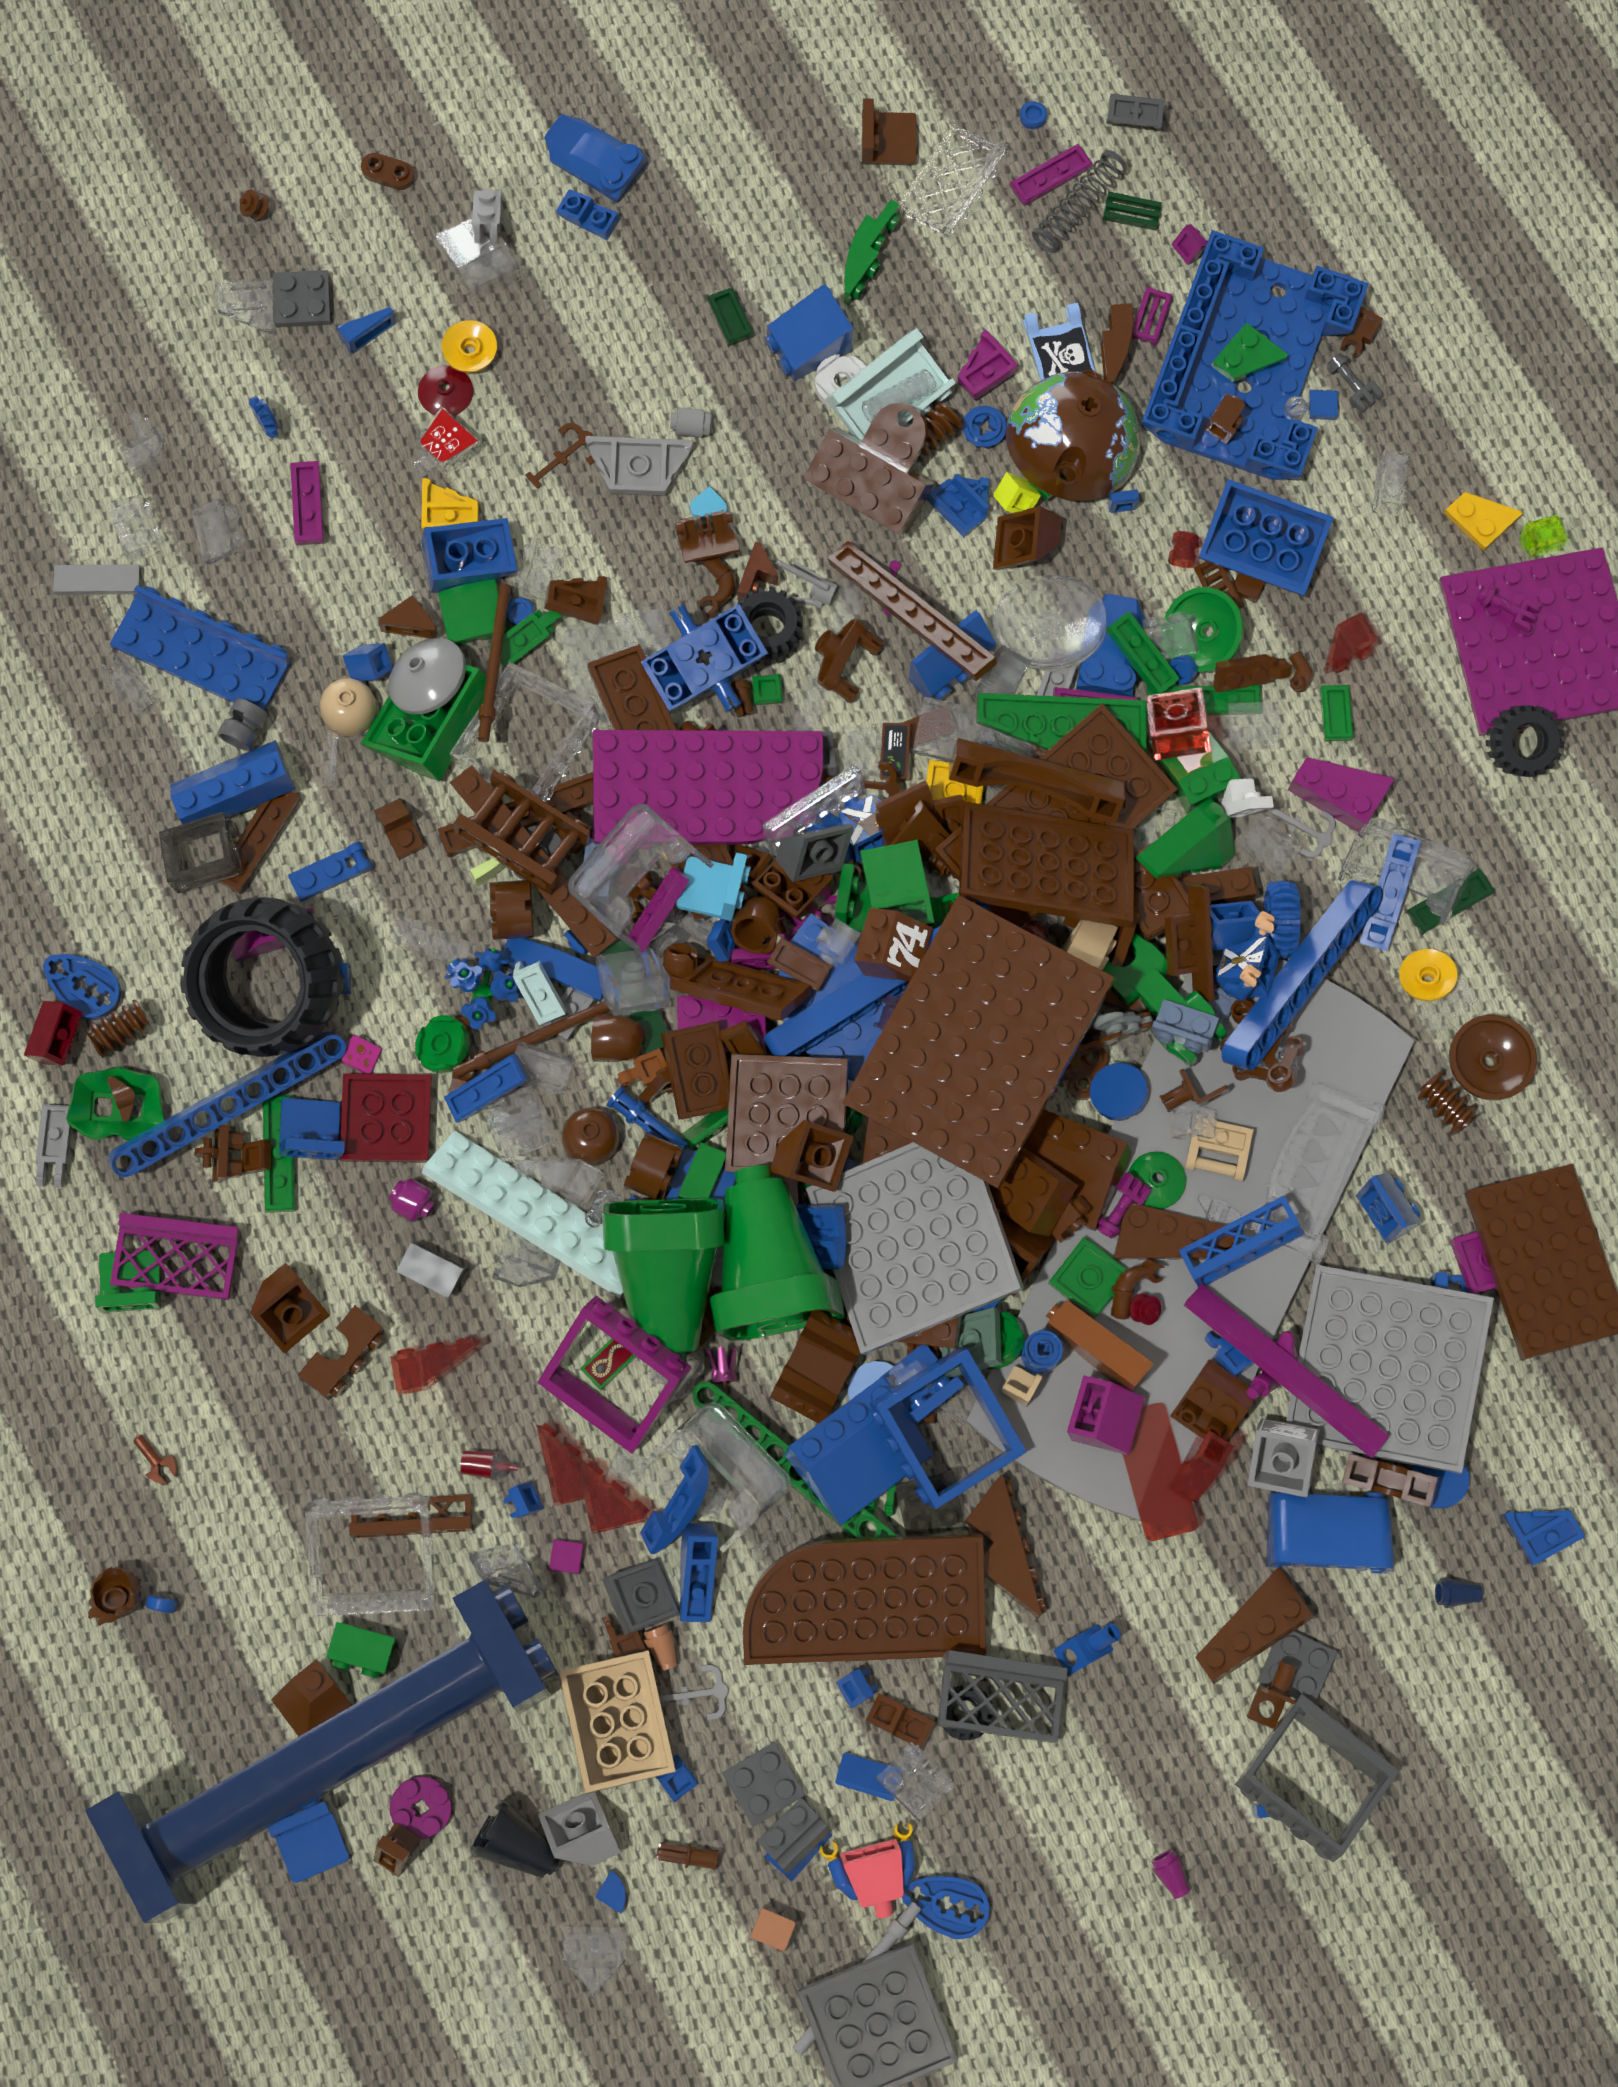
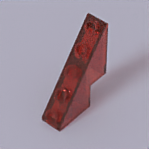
(576, 1481)

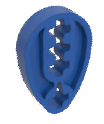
(95, 975)
(957, 1890)

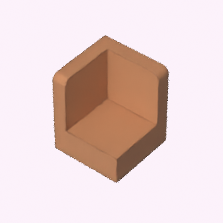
(773, 1929)

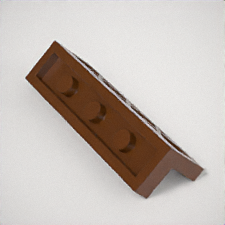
(413, 1527)

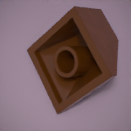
(1025, 537)
(813, 1155)
(287, 1308)
(310, 1698)

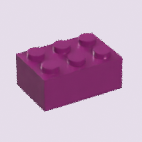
(697, 1011)

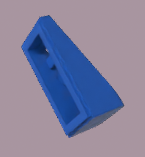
(365, 329)

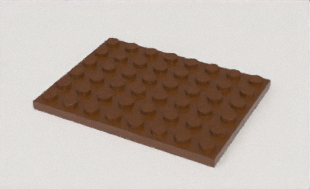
(978, 1041)

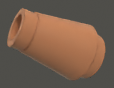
(661, 1646)

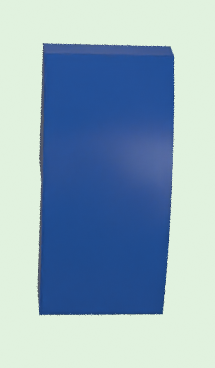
(586, 214)

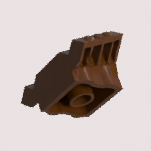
(817, 1367)

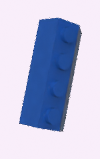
(233, 785)

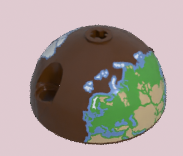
(1078, 421)

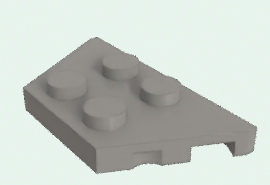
(638, 464)

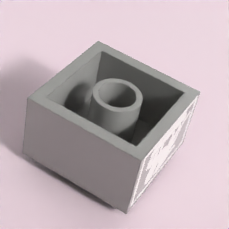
(1283, 1457)

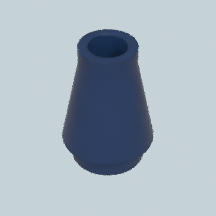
(1456, 1593)

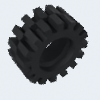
(984, 1715)

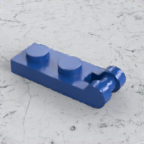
(330, 872)

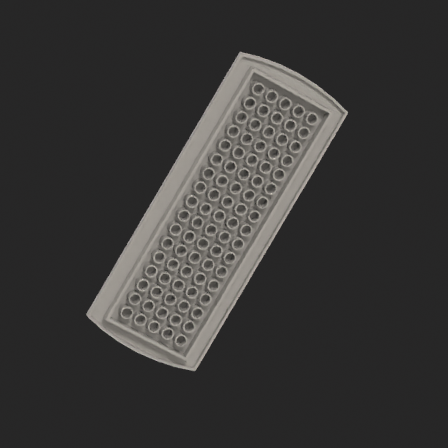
(1344, 1048)

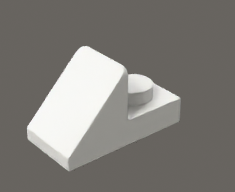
(1243, 800)

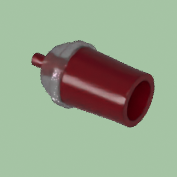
(486, 1464)

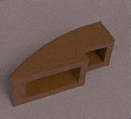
(1116, 341)

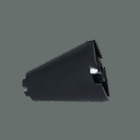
(514, 1843)

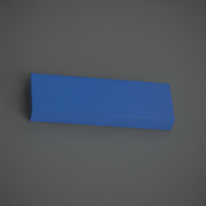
(486, 1088)

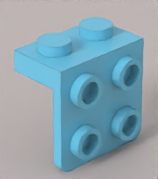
(714, 889)

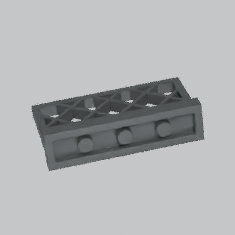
(997, 1670)

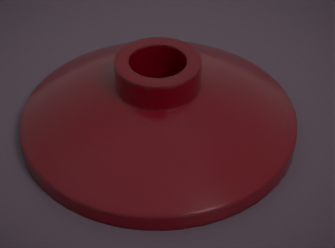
(454, 399)

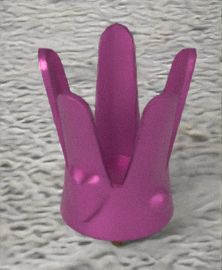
(723, 1367)

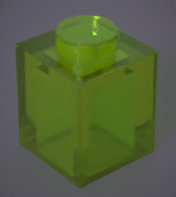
(1542, 536)

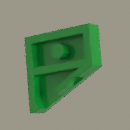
(1247, 354)

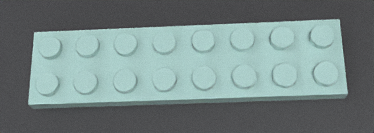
(524, 1208)

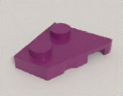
(986, 367)

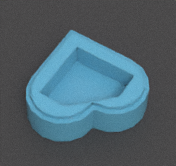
(707, 502)

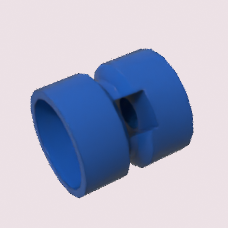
(1041, 1352)

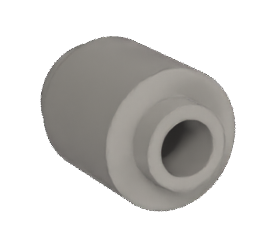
(690, 422)

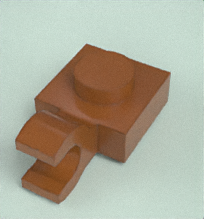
(644, 1069)

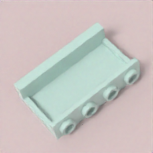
(891, 367)

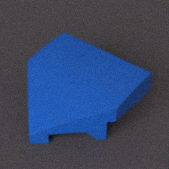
(962, 502)

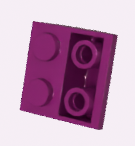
(1105, 1415)

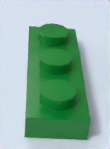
(1142, 653)

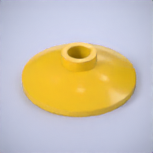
(465, 335)
(1428, 964)

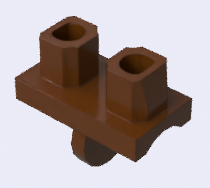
(222, 1166)

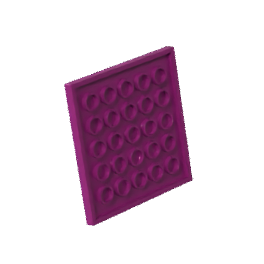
(1567, 656)

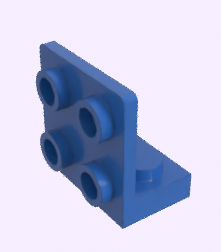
(310, 1129)
(922, 1403)

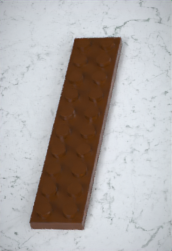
(636, 705)

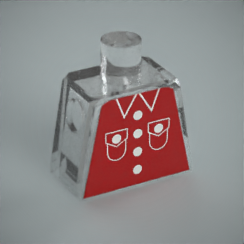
(445, 445)

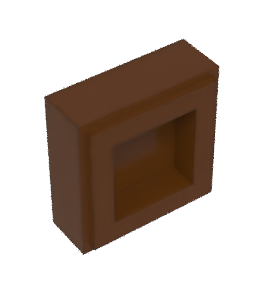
(256, 1156)

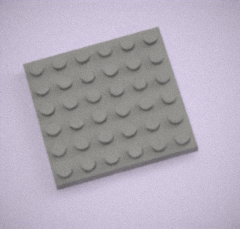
(917, 1245)
(1400, 1358)

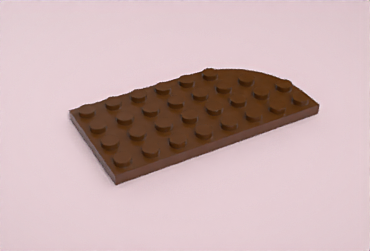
(869, 1601)

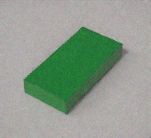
(1336, 713)
(703, 1172)

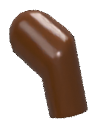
(1303, 673)

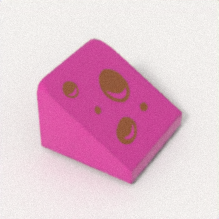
(361, 1055)

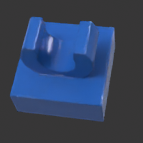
(525, 1500)
(855, 1687)

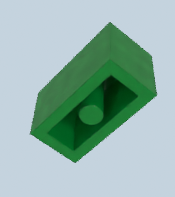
(361, 1649)

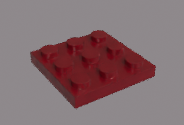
(386, 1117)

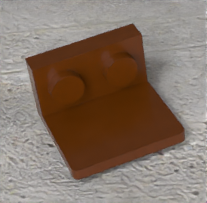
(887, 136)

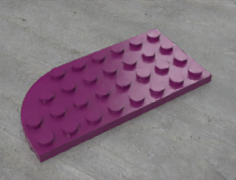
(703, 782)

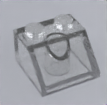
(633, 982)

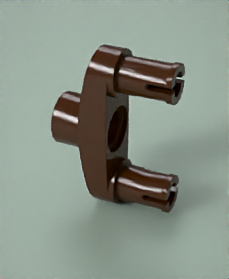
(836, 652)

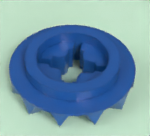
(264, 416)
(978, 416)

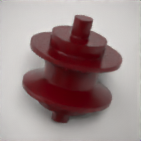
(1145, 1309)

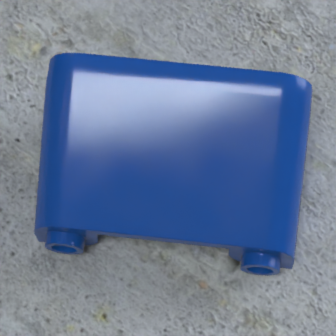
(1330, 1532)

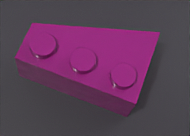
(1340, 790)

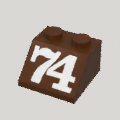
(892, 945)

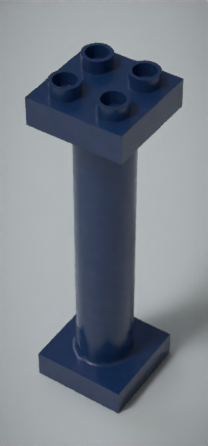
(160, 1852)

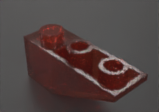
(425, 1368)

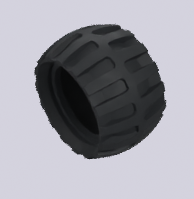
(210, 994)

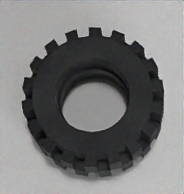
(784, 609)
(1547, 740)

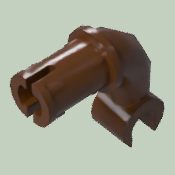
(727, 583)
(1125, 1285)

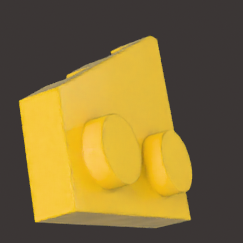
(446, 506)
(1481, 518)

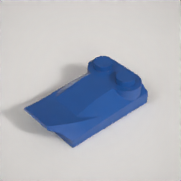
(594, 156)
(1108, 668)

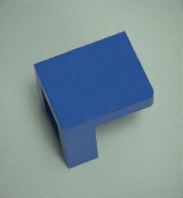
(368, 662)

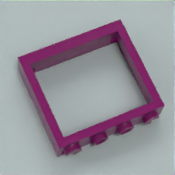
(592, 1405)

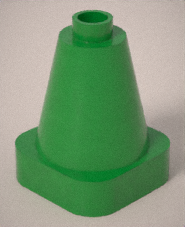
(665, 1263)
(768, 1263)

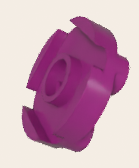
(435, 1798)

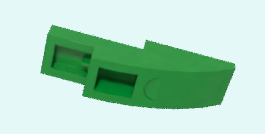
(865, 248)

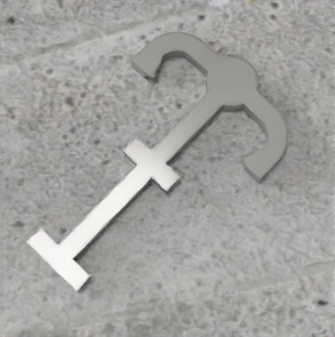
(1324, 838)
(719, 1690)

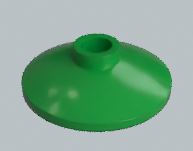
(1174, 1180)

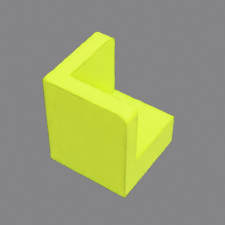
(1016, 493)

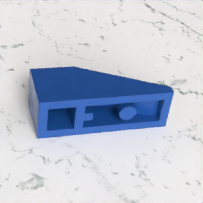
(697, 1572)

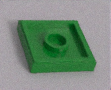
(1087, 1277)

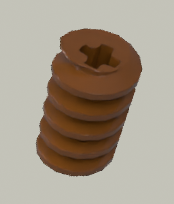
(938, 423)
(118, 1028)
(1447, 1104)

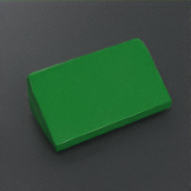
(706, 1128)

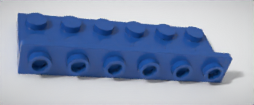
(200, 649)

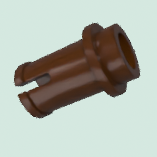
(742, 689)

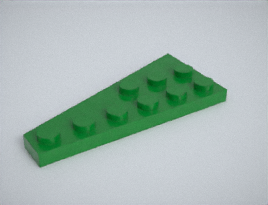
(1049, 718)

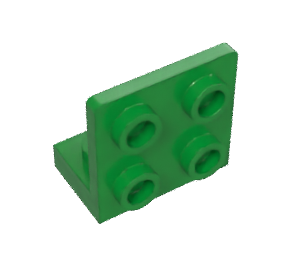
(852, 899)
(127, 1299)

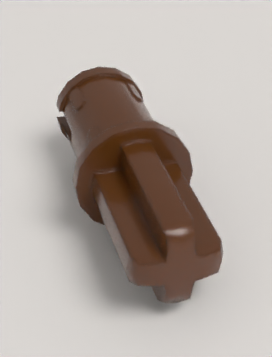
(687, 1855)

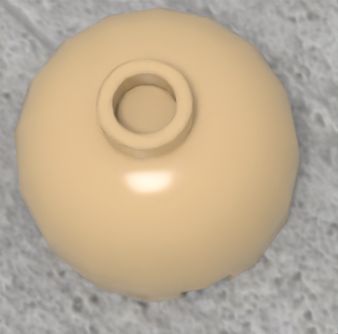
(348, 707)

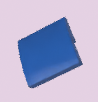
(826, 1232)

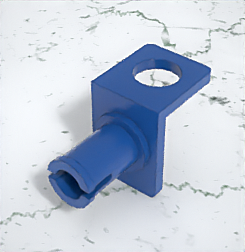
(1088, 1646)

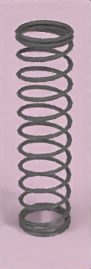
(1053, 242)

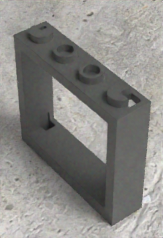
(1343, 1743)

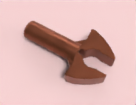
(155, 1460)

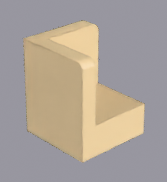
(1020, 1385)

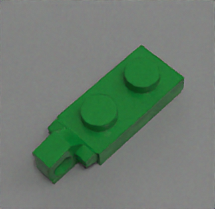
(526, 636)

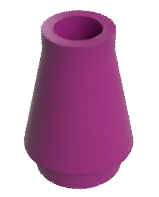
(1170, 1872)

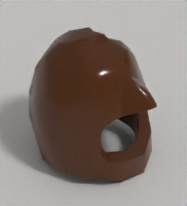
(755, 923)
(615, 1038)

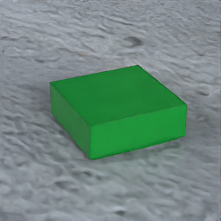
(767, 689)

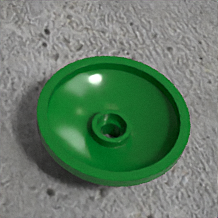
(1214, 610)

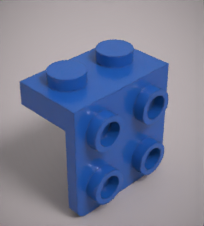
(310, 1841)

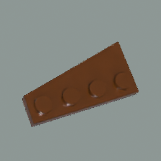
(1161, 1234)
(1260, 1623)

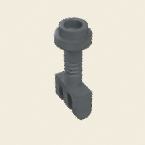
(1363, 392)

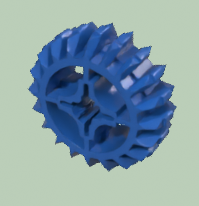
(1283, 903)

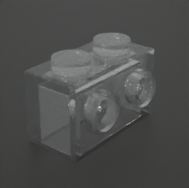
(837, 943)

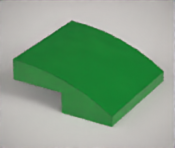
(470, 611)

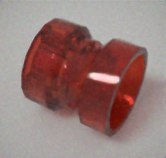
(1184, 549)

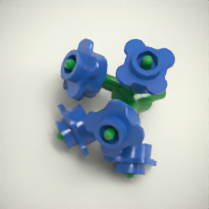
(468, 980)

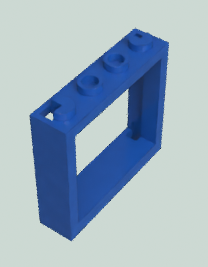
(897, 1443)

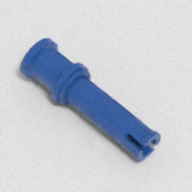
(636, 1113)

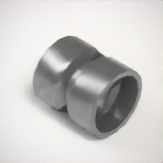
(243, 722)

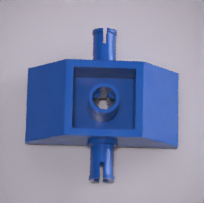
(677, 667)

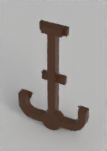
(561, 458)
(892, 786)

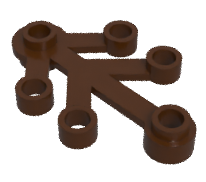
(1275, 1069)

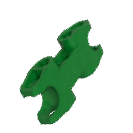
(1146, 982)

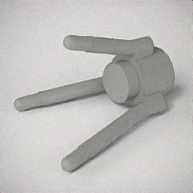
(822, 588)

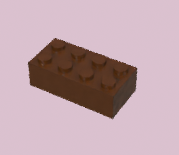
(1033, 1193)

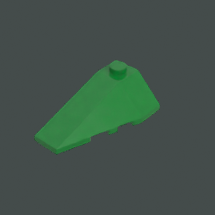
(1192, 844)

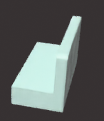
(538, 992)

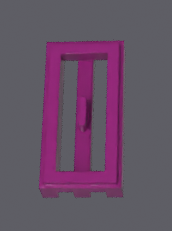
(1144, 336)

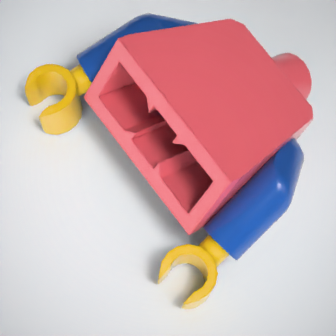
(874, 1872)

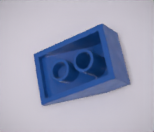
(467, 553)
(1388, 1207)

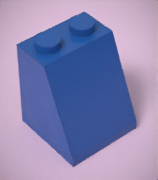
(810, 334)

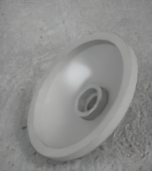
(427, 676)

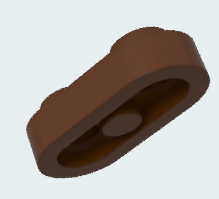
(386, 171)
(1087, 1073)

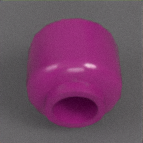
(411, 1200)

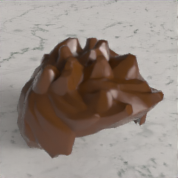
(113, 1595)

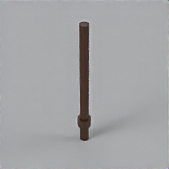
(487, 711)
(482, 1060)

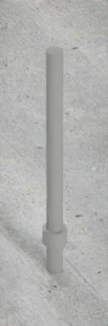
(896, 1930)

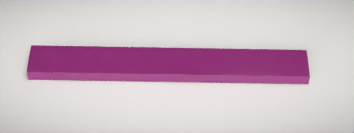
(1286, 1370)

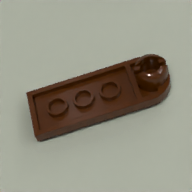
(732, 983)

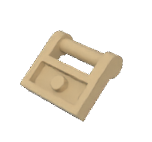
(1229, 1141)

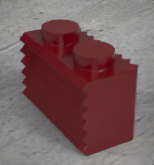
(53, 1033)

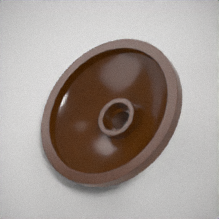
(1505, 1044)

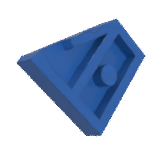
(1543, 1532)

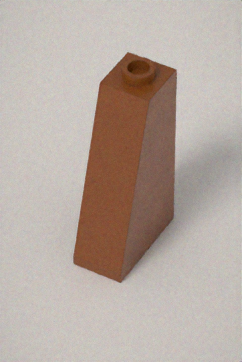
(1098, 1345)

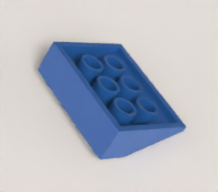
(1265, 537)
(848, 1455)

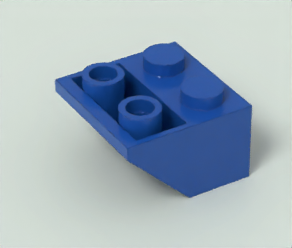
(1232, 923)

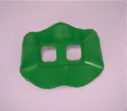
(94, 1085)

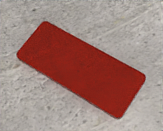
(1151, 1471)

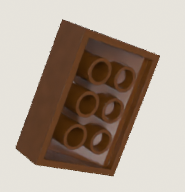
(1083, 1156)

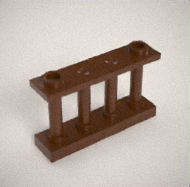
(519, 859)

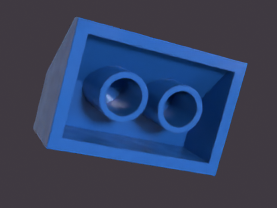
(935, 674)

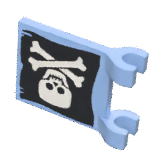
(1060, 346)

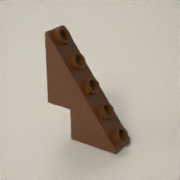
(1006, 1559)

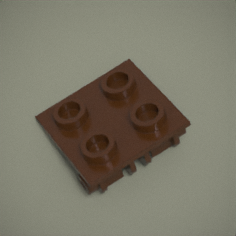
(707, 539)

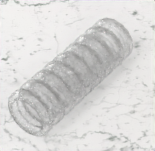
(904, 392)

